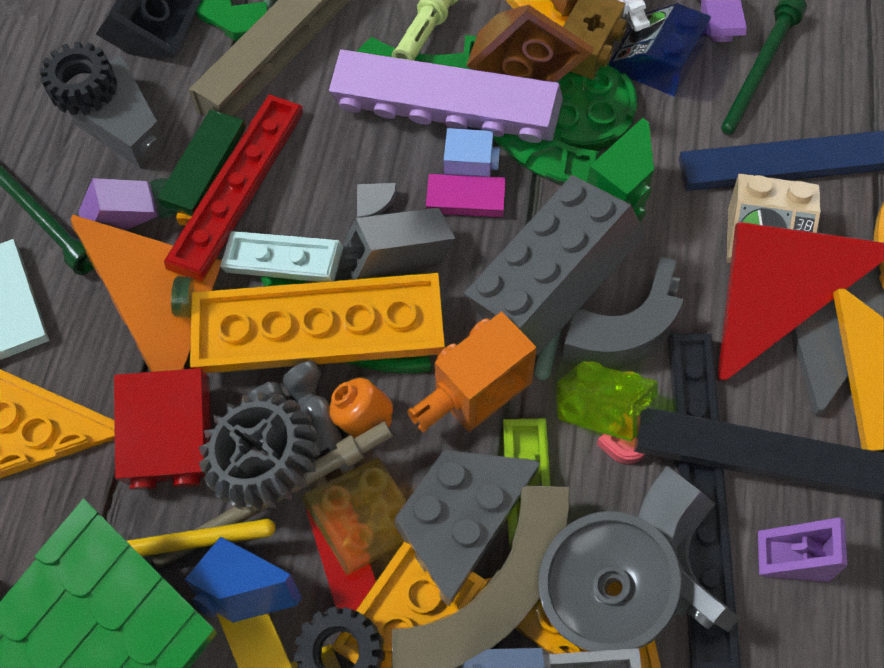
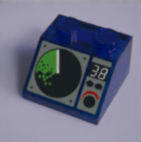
(665, 50)

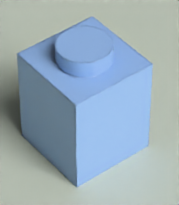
(470, 153)

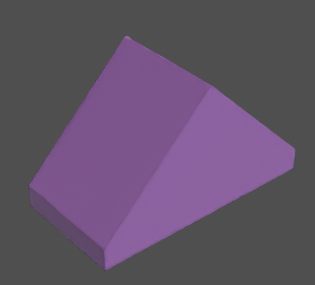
(119, 203)
(804, 550)

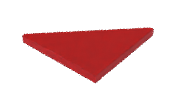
(780, 282)

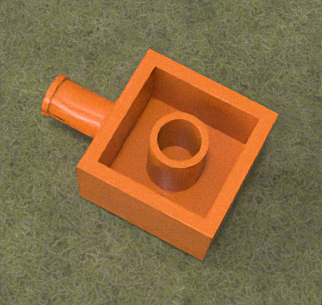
(478, 374)

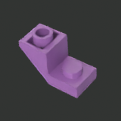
(726, 19)

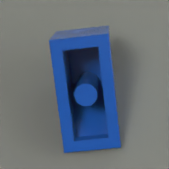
(239, 584)

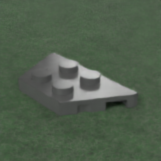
(460, 513)

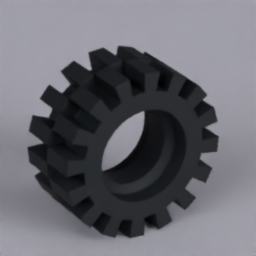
(72, 63)

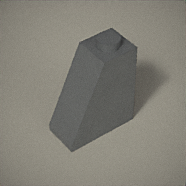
(126, 121)
(394, 244)

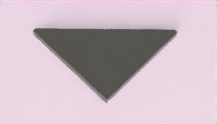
(820, 342)

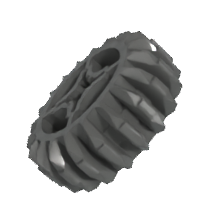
(249, 476)

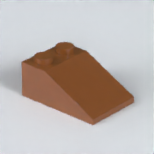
(527, 46)

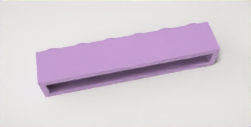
(446, 95)

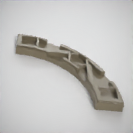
(501, 602)

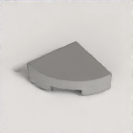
(374, 198)

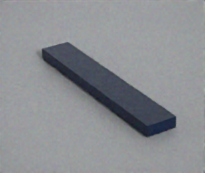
(783, 160)

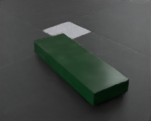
(201, 162)

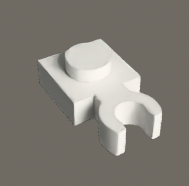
(635, 14)

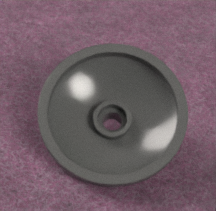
(590, 558)

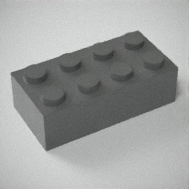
(557, 260)

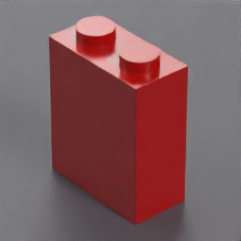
(160, 427)

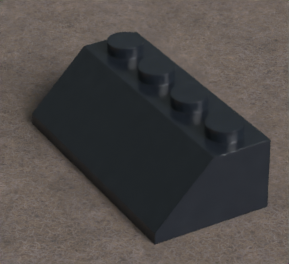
(148, 25)

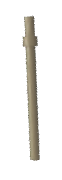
(347, 452)

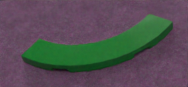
(546, 159)

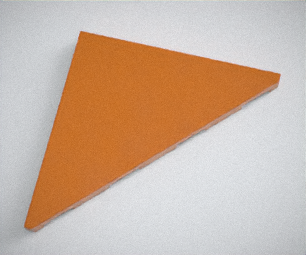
(142, 290)

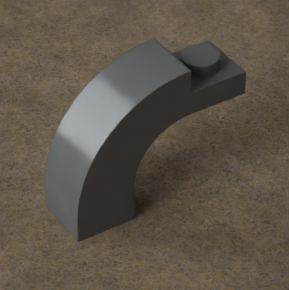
(628, 337)
(676, 511)

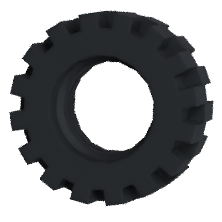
(335, 621)

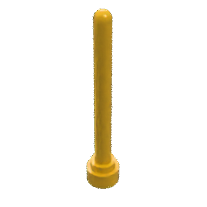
(203, 537)

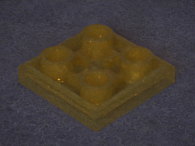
(358, 514)

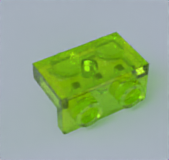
(604, 399)

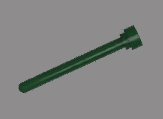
(787, 15)
(73, 249)

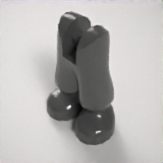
(302, 384)

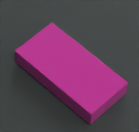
(466, 195)

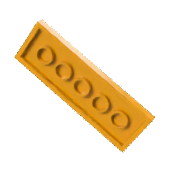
(316, 323)

